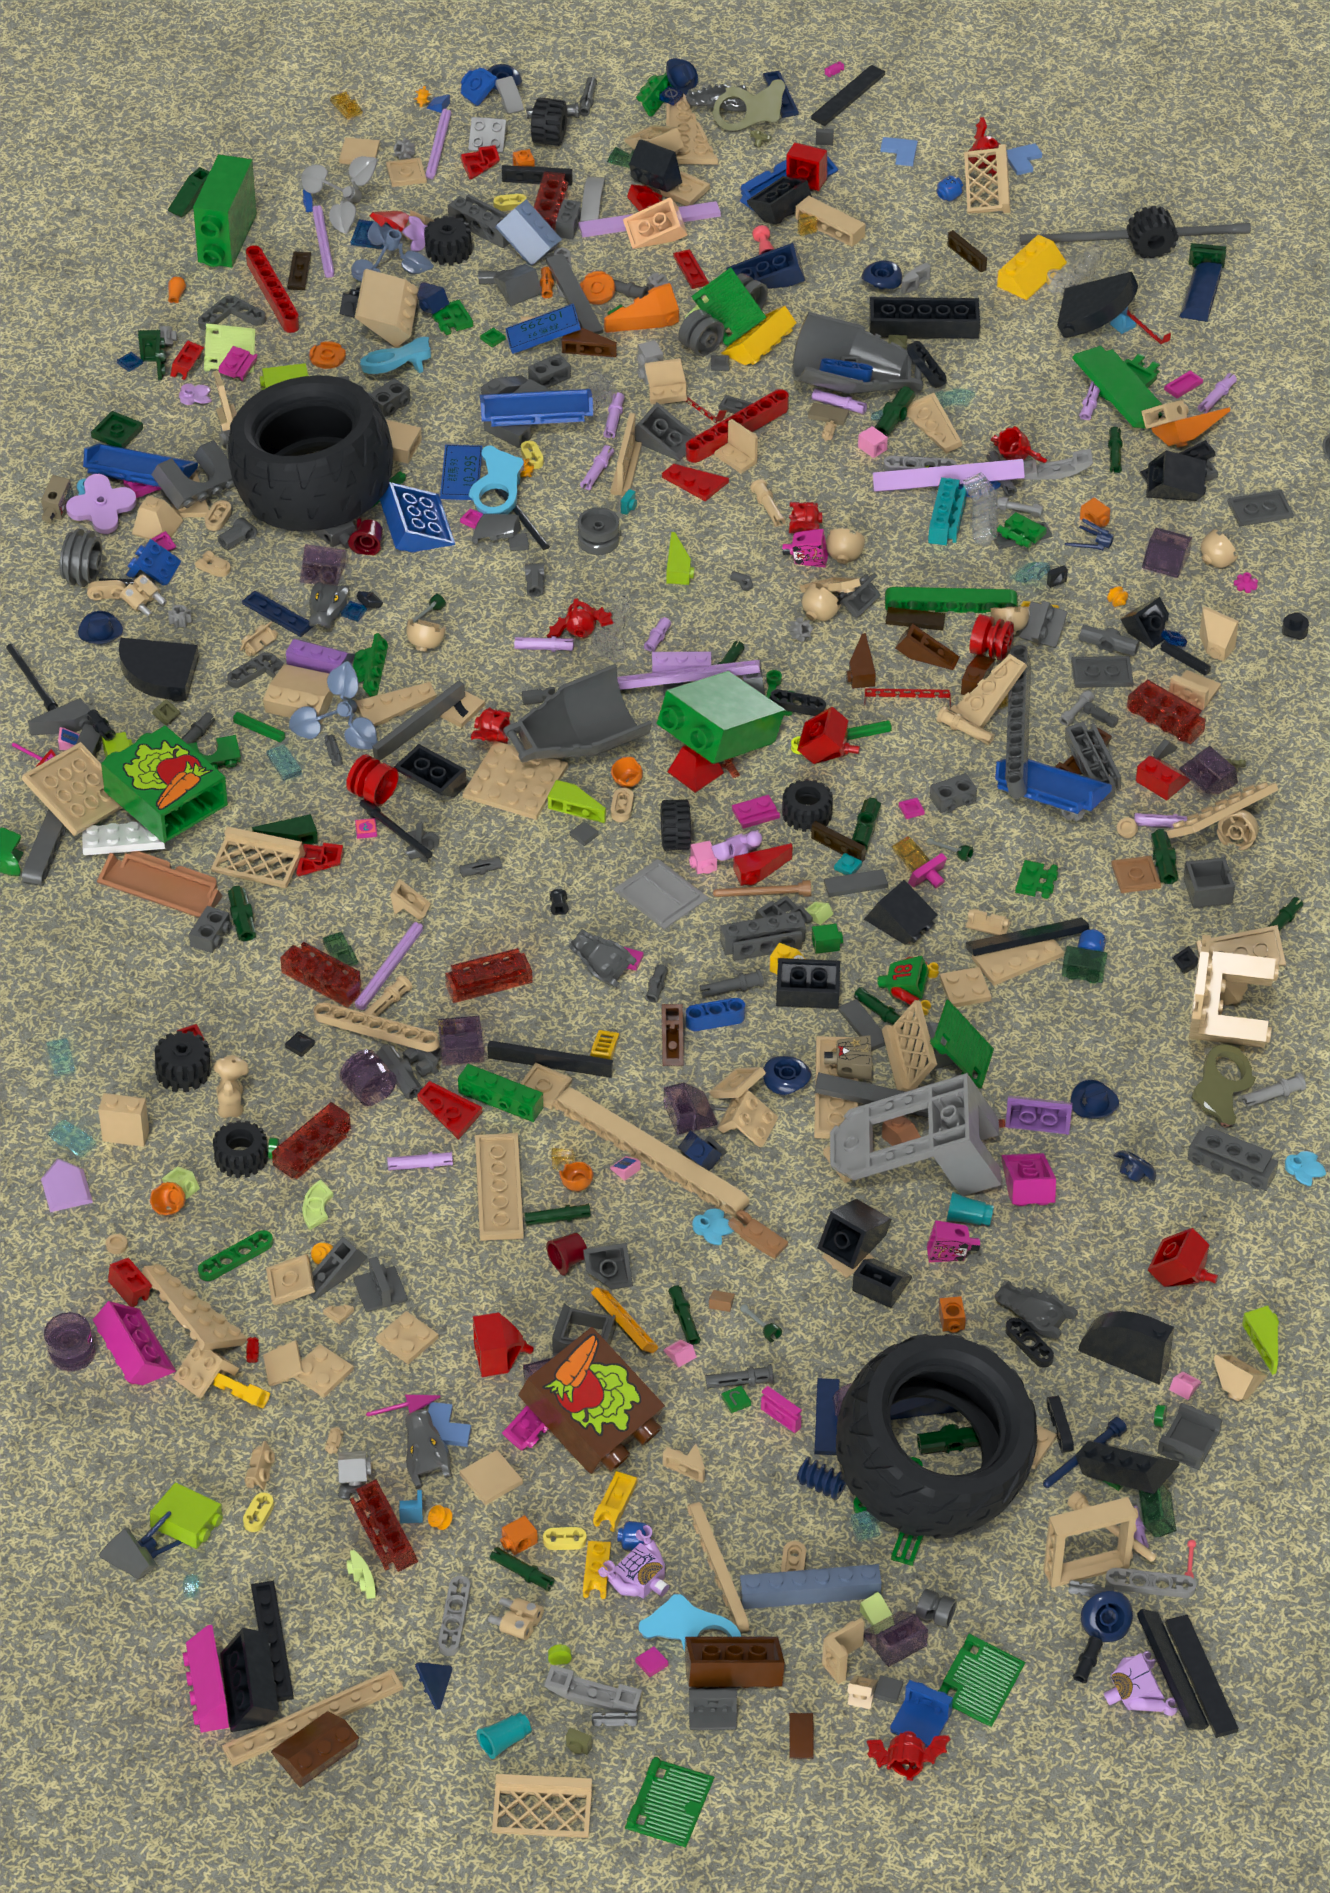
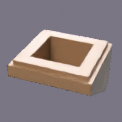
(721, 1300)

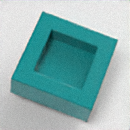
(628, 502)
(847, 864)

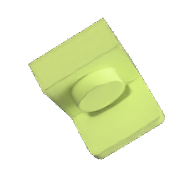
(184, 1179)

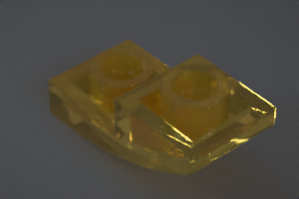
(346, 106)
(910, 853)

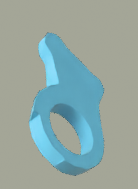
(395, 357)
(502, 474)
(681, 1619)

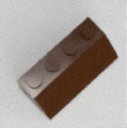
(734, 1662)

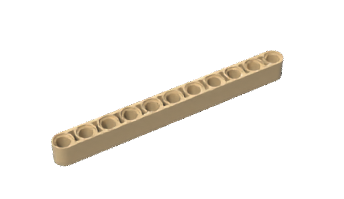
(651, 1151)

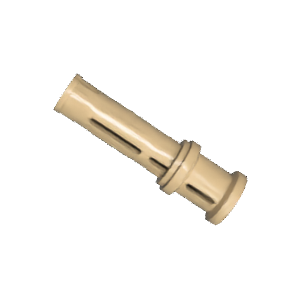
(765, 497)
(958, 722)
(391, 994)

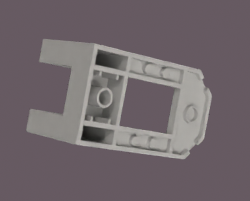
(957, 1125)

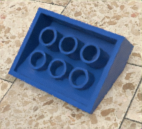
(415, 519)

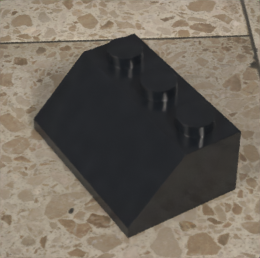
(655, 166)
(779, 199)
(433, 771)
(808, 983)

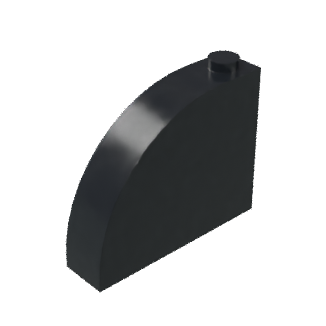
(1095, 303)
(159, 667)
(1130, 1343)

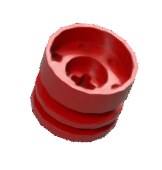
(989, 636)
(372, 780)

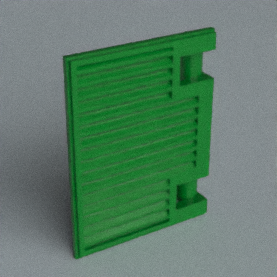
(730, 304)
(963, 1044)
(981, 1679)
(670, 1802)

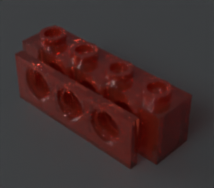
(551, 196)
(1167, 711)
(488, 978)
(346, 986)
(312, 1141)
(390, 1531)

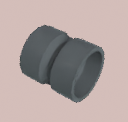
(936, 1608)

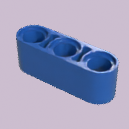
(847, 369)
(715, 1014)

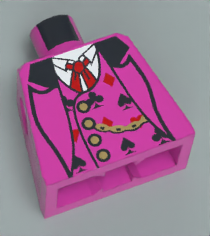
(808, 548)
(950, 1242)

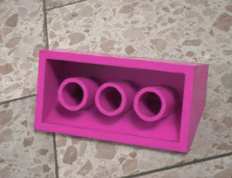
(132, 1343)
(206, 1681)

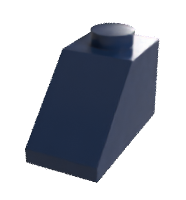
(431, 298)
(700, 1151)

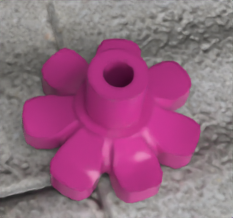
(1245, 582)

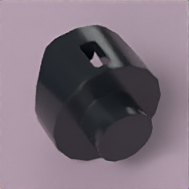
(1295, 626)

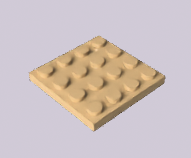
(514, 785)
(72, 788)

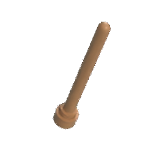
(802, 888)

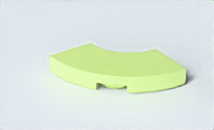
(314, 1204)

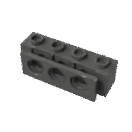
(478, 215)
(1089, 756)
(754, 929)
(1233, 1158)

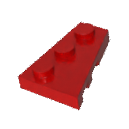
(694, 481)
(449, 1108)

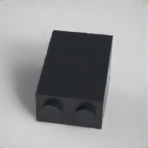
(1176, 477)
(902, 914)
(853, 1232)

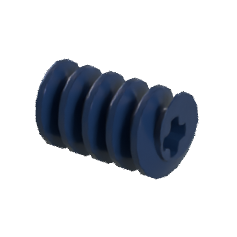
(821, 1479)

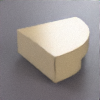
(338, 1313)

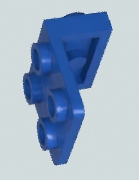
(154, 561)
(922, 1712)

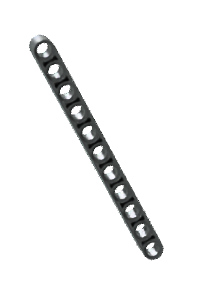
(1018, 728)
(52, 828)

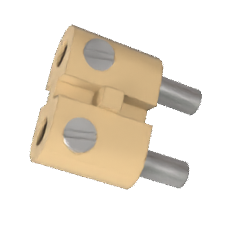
(140, 593)
(520, 1619)

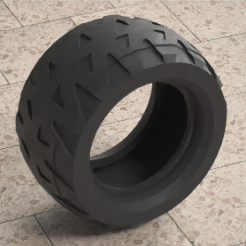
(318, 487)
(976, 1386)

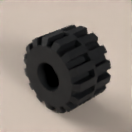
(548, 121)
(1152, 232)
(448, 240)
(182, 1061)

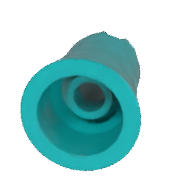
(969, 1210)
(503, 1734)

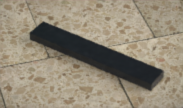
(848, 95)
(1027, 936)
(550, 1059)
(269, 1621)
(1172, 1669)
(1201, 1676)

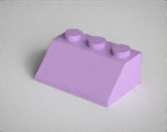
(679, 660)

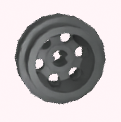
(81, 557)

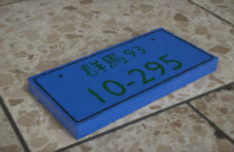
(543, 328)
(460, 471)

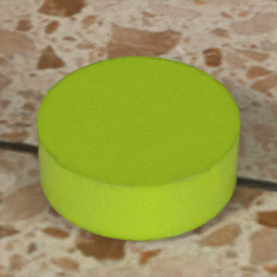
(559, 1654)

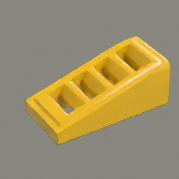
(595, 1051)

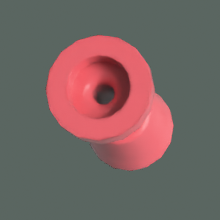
(762, 234)

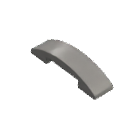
(592, 198)
(1058, 469)
(591, 1693)

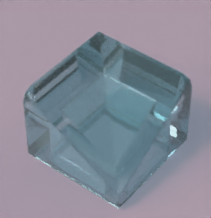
(864, 1526)

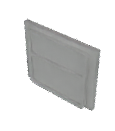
(661, 894)

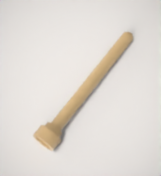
(1079, 1501)

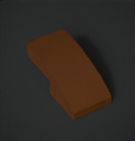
(801, 1736)

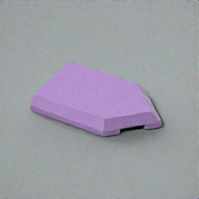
(65, 1186)

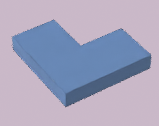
(903, 148)
(1019, 158)
(450, 1433)

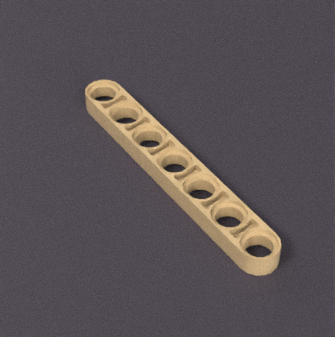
(381, 1032)
(717, 1564)

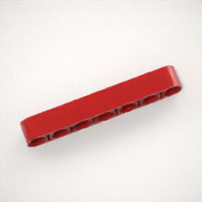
(272, 289)
(751, 418)

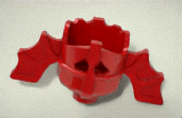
(983, 143)
(1015, 445)
(804, 517)
(580, 621)
(491, 726)
(907, 1750)

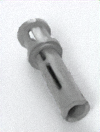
(1282, 1087)

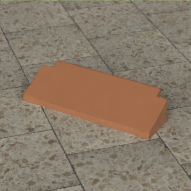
(157, 882)

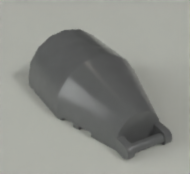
(832, 338)
(577, 720)

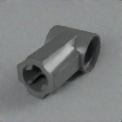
(240, 531)
(534, 576)

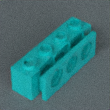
(947, 512)

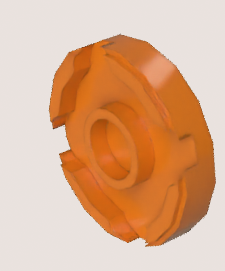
(598, 287)
(327, 355)

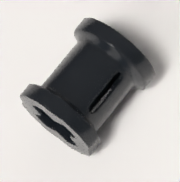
(558, 898)

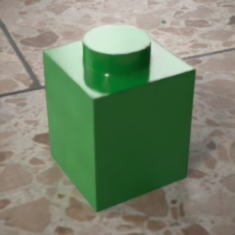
(826, 938)

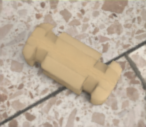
(828, 431)
(334, 1440)

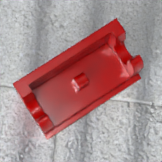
(186, 359)
(129, 1281)

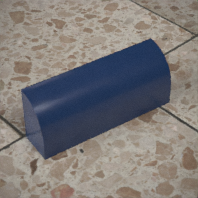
(1201, 291)

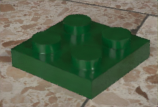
(117, 430)

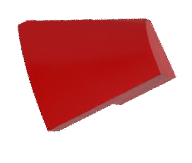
(480, 161)
(643, 196)
(395, 219)
(325, 857)

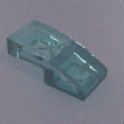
(1031, 570)
(60, 1057)
(71, 1136)

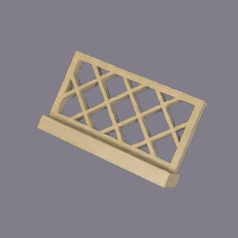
(1002, 176)
(226, 412)
(627, 460)
(263, 845)
(900, 1051)
(542, 1786)

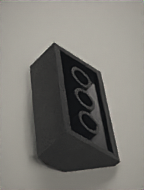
(1124, 1466)
(249, 1680)

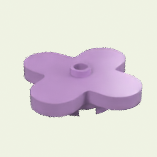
(101, 504)

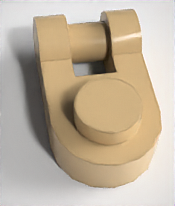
(218, 567)

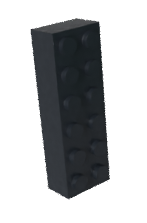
(924, 317)

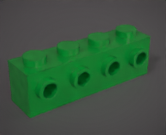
(500, 1092)

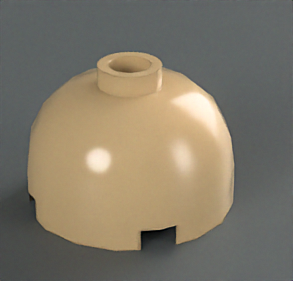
(844, 545)
(1217, 550)
(819, 604)
(1017, 615)
(424, 634)
(1237, 826)

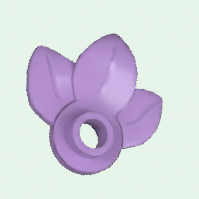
(415, 232)
(190, 394)

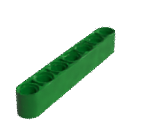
(950, 599)

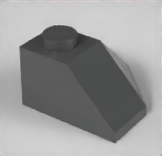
(609, 1264)

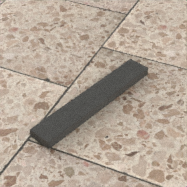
(573, 292)
(419, 721)
(856, 1090)

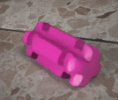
(834, 69)

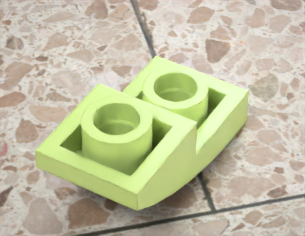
(361, 1573)

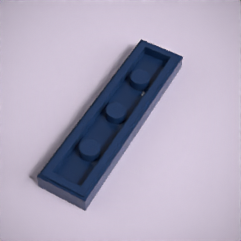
(788, 106)
(277, 613)
(825, 1417)

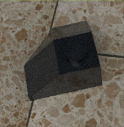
(1147, 622)

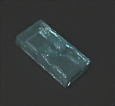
(284, 762)

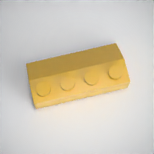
(1029, 267)
(761, 337)

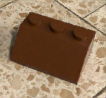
(316, 1747)

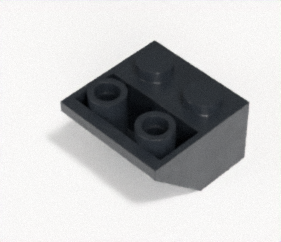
(879, 1281)

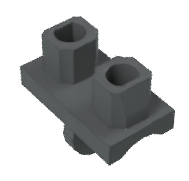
(428, 839)
(427, 1060)

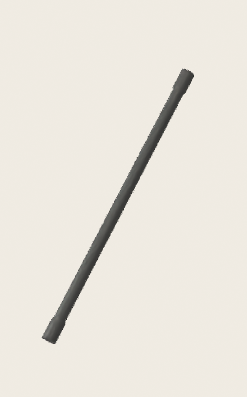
(1237, 228)

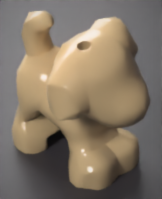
(229, 1089)

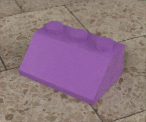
(315, 656)
(1038, 1114)

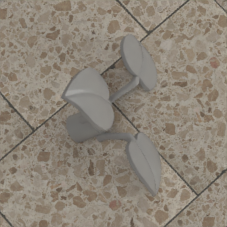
(341, 214)

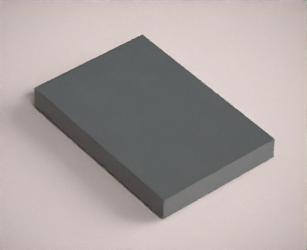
(1260, 508)
(1102, 671)

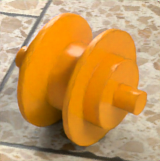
(422, 97)
(527, 469)
(1117, 596)
(320, 1251)
(440, 1517)

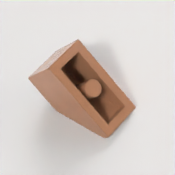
(899, 1130)

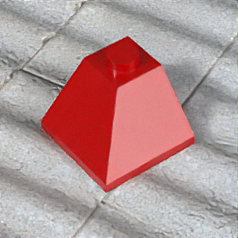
(694, 769)

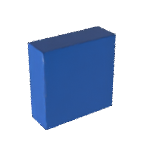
(307, 200)

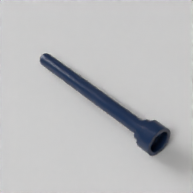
(1115, 1428)

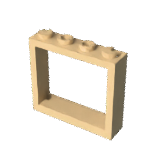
(1082, 1521)

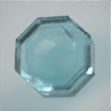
(190, 1585)

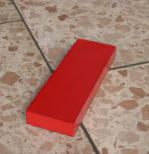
(690, 269)

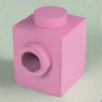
(872, 442)
(702, 858)

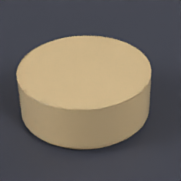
(1127, 827)
(116, 1243)

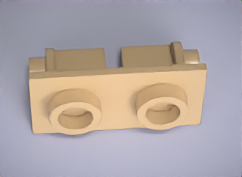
(262, 634)
(991, 924)
(262, 1460)

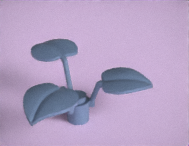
(390, 238)
(341, 682)

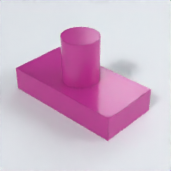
(930, 872)

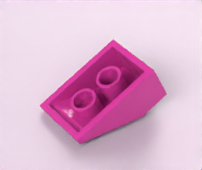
(1029, 1179)

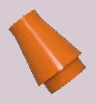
(176, 288)

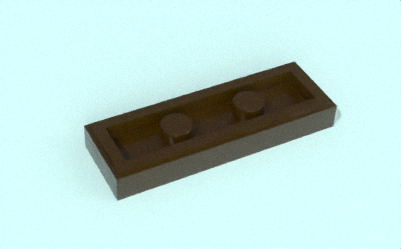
(967, 251)
(299, 271)
(919, 618)
(837, 841)

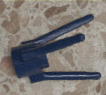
(1103, 537)
(150, 1543)

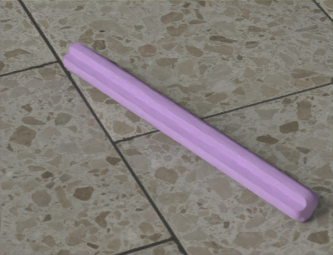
(438, 144)
(323, 241)
(388, 966)

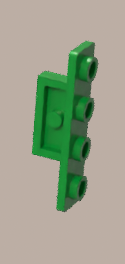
(650, 93)
(369, 664)

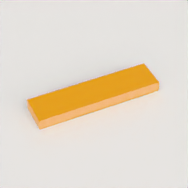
(624, 1319)

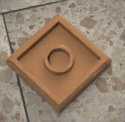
(1136, 874)

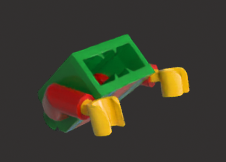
(908, 979)

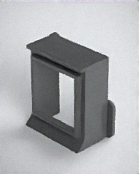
(583, 1318)

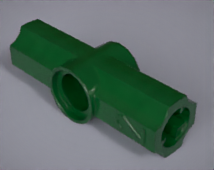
(895, 411)
(866, 822)
(1164, 856)
(241, 913)
(948, 1439)

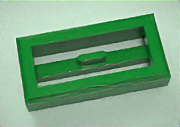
(902, 1559)

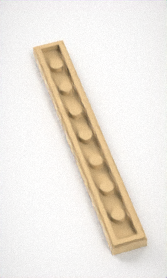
(338, 1704)

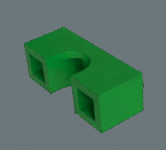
(226, 754)

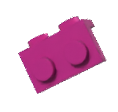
(524, 1429)

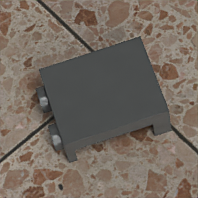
(1190, 1436)

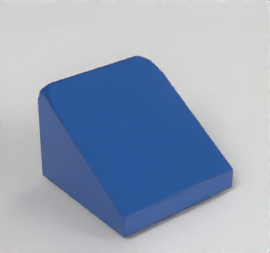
(439, 103)

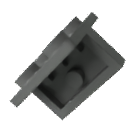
(862, 597)
(1044, 624)
(379, 1287)
(713, 1708)

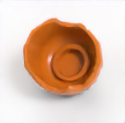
(626, 769)
(580, 1173)
(169, 1195)

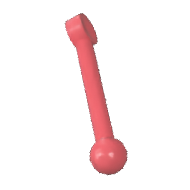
(1191, 1544)

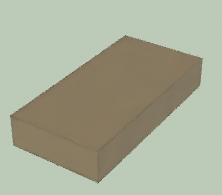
(827, 413)

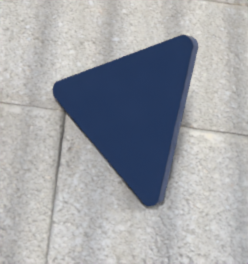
(435, 1680)

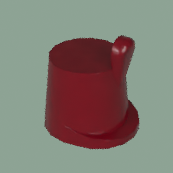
(366, 538)
(566, 1251)

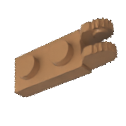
(758, 1234)

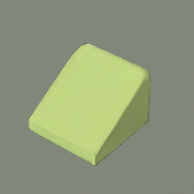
(820, 912)
(874, 1609)

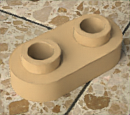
(215, 518)
(105, 589)
(622, 806)
(793, 1563)

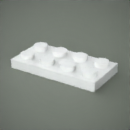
(119, 838)

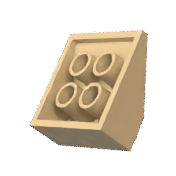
(297, 688)

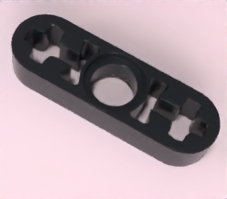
(919, 355)
(810, 709)
(1028, 1334)
(1060, 1421)

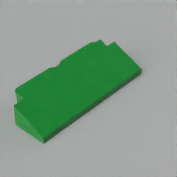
(1117, 383)

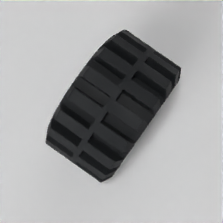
(806, 803)
(675, 824)
(240, 1161)

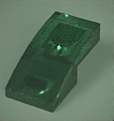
(620, 157)
(339, 948)

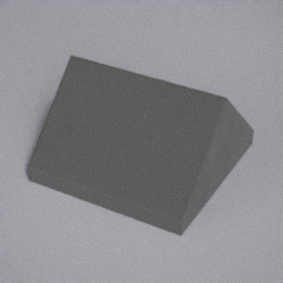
(518, 284)

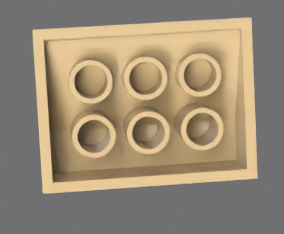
(387, 306)

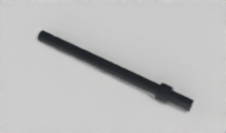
(525, 521)
(49, 703)
(375, 812)

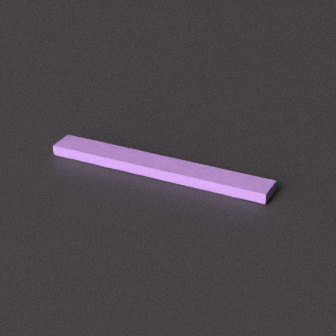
(616, 224)
(931, 476)
(687, 674)

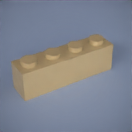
(832, 221)

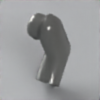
(744, 580)
(346, 1489)

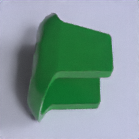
(8, 853)

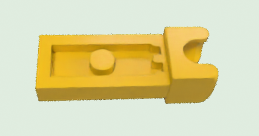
(250, 1394)
(615, 1500)
(597, 1554)

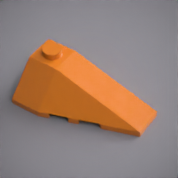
(652, 311)
(1187, 429)

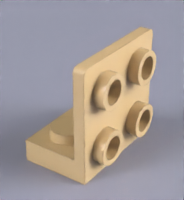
(666, 381)
(741, 448)
(1194, 688)
(750, 1117)
(201, 1368)
(838, 1646)

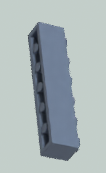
(809, 1586)

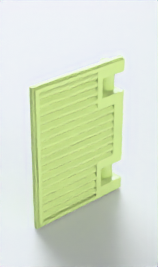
(219, 344)

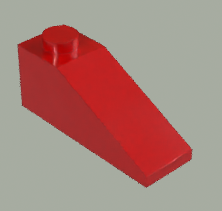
(759, 864)

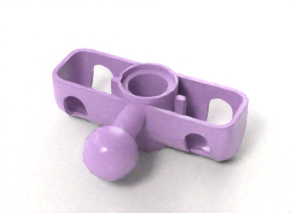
(737, 845)

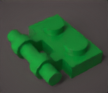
(457, 317)
(1022, 530)
(1030, 879)

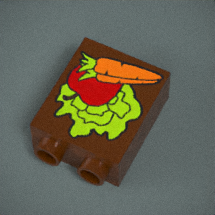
(593, 1402)

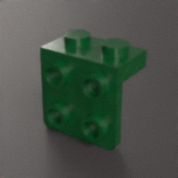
(1206, 253)
(151, 349)

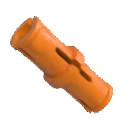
(546, 275)

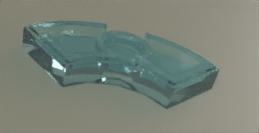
(955, 397)

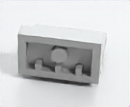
(487, 133)

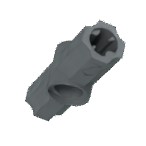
(1109, 640)
(402, 1069)

